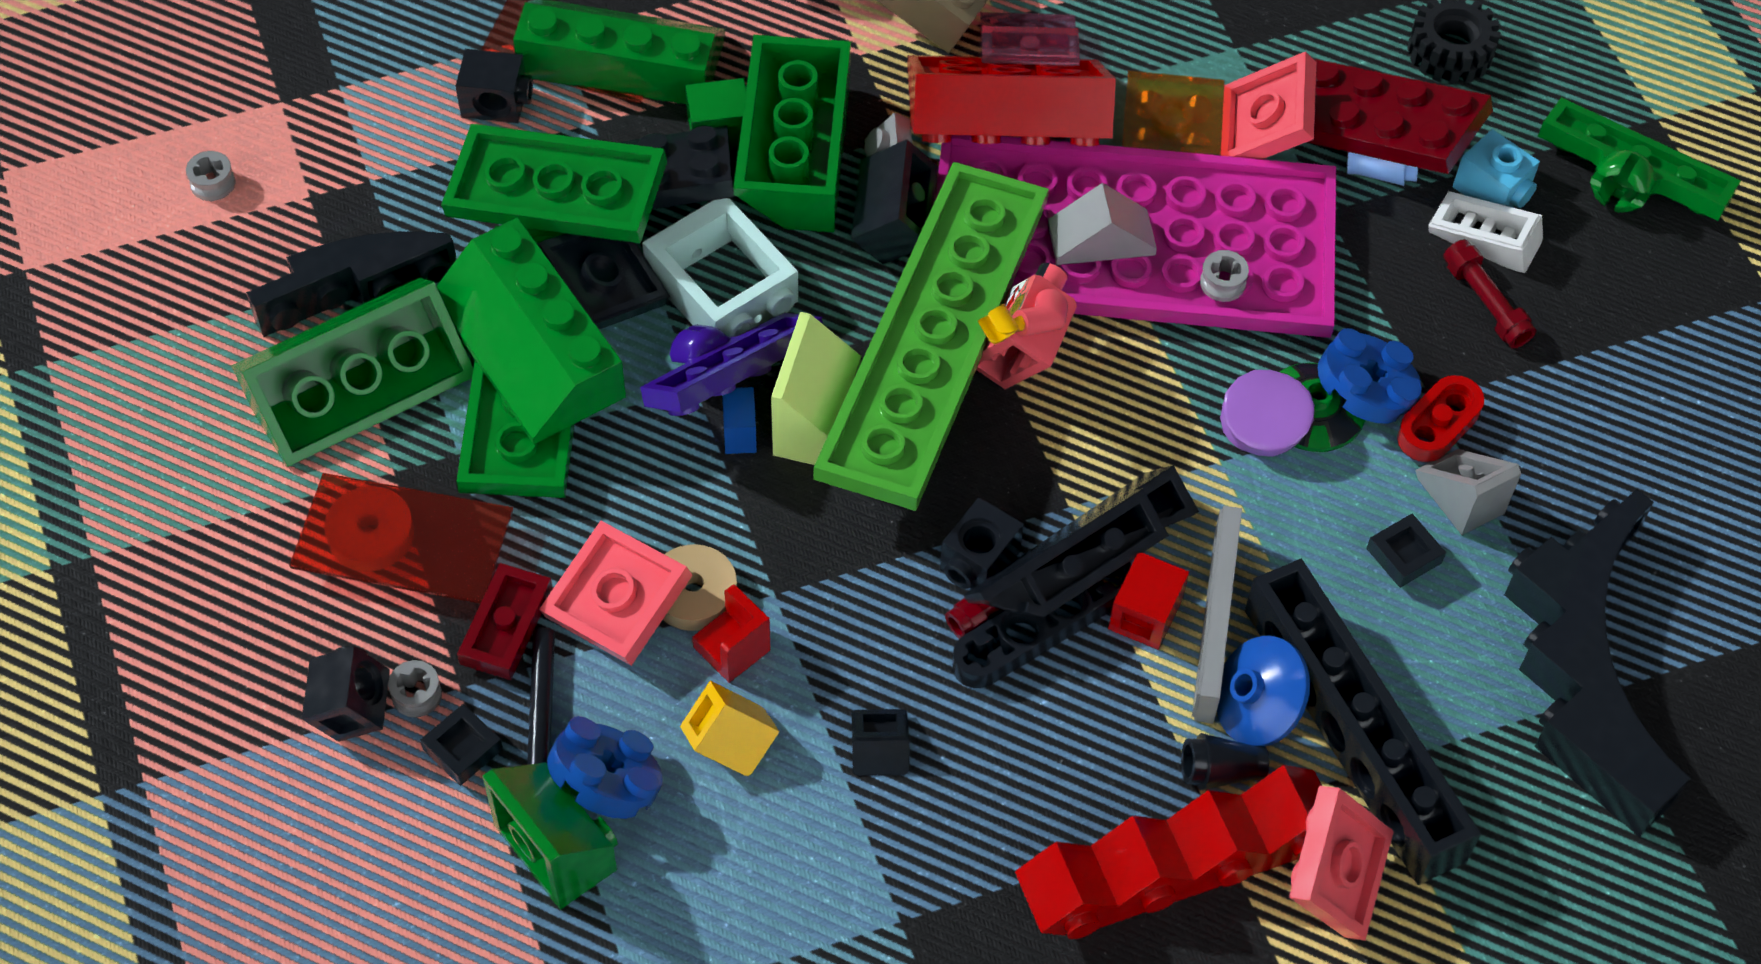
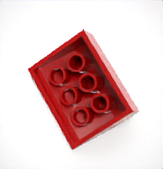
(1009, 100)

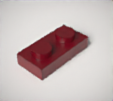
(504, 621)

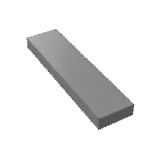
(1216, 615)

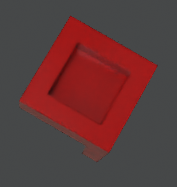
(1148, 600)
(734, 637)

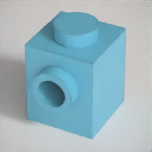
(1497, 172)

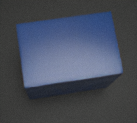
(739, 421)

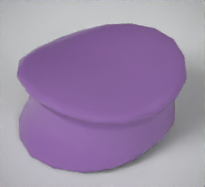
(1266, 412)

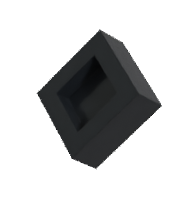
(1406, 550)
(461, 744)

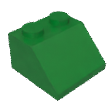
(550, 830)

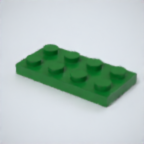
(555, 183)

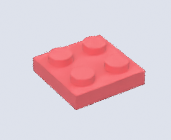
(1270, 109)
(616, 592)
(1341, 863)

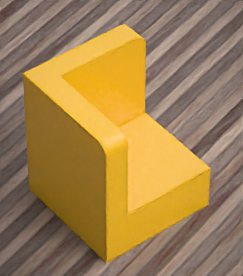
(729, 729)

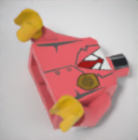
(1026, 327)

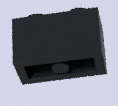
(893, 200)

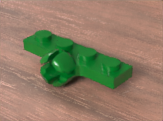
(1635, 165)

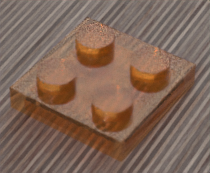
(1173, 113)

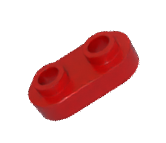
(1437, 421)

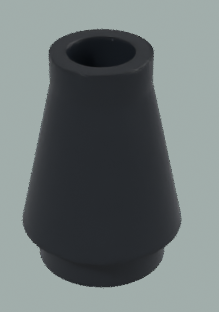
(1221, 762)

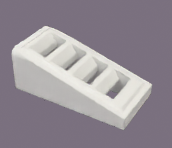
(1500, 249)

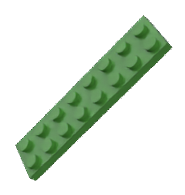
(930, 337)

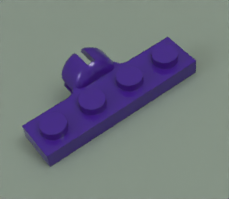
(717, 363)

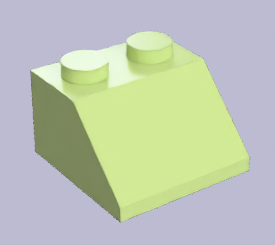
(810, 390)

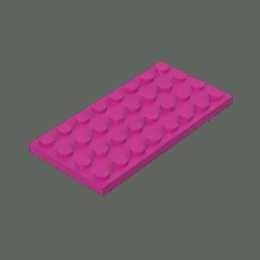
(1196, 204)

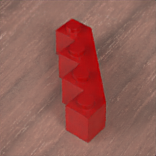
(1158, 861)

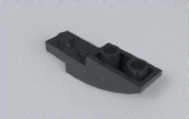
(346, 270)

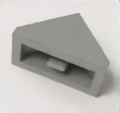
(1101, 228)
(1470, 487)

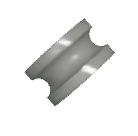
(206, 163)
(1224, 289)
(407, 676)

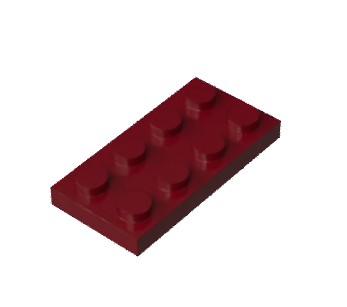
(1395, 116)

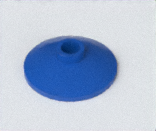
(1277, 694)

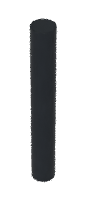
(541, 696)

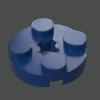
(1358, 358)
(606, 768)

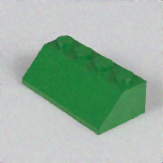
(615, 49)
(794, 130)
(530, 332)
(354, 370)

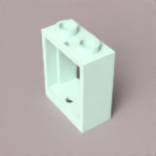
(699, 236)

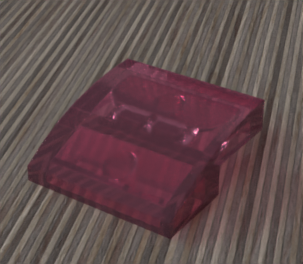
(1029, 39)

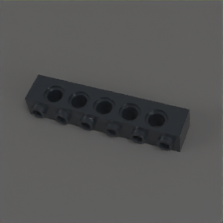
(1365, 725)

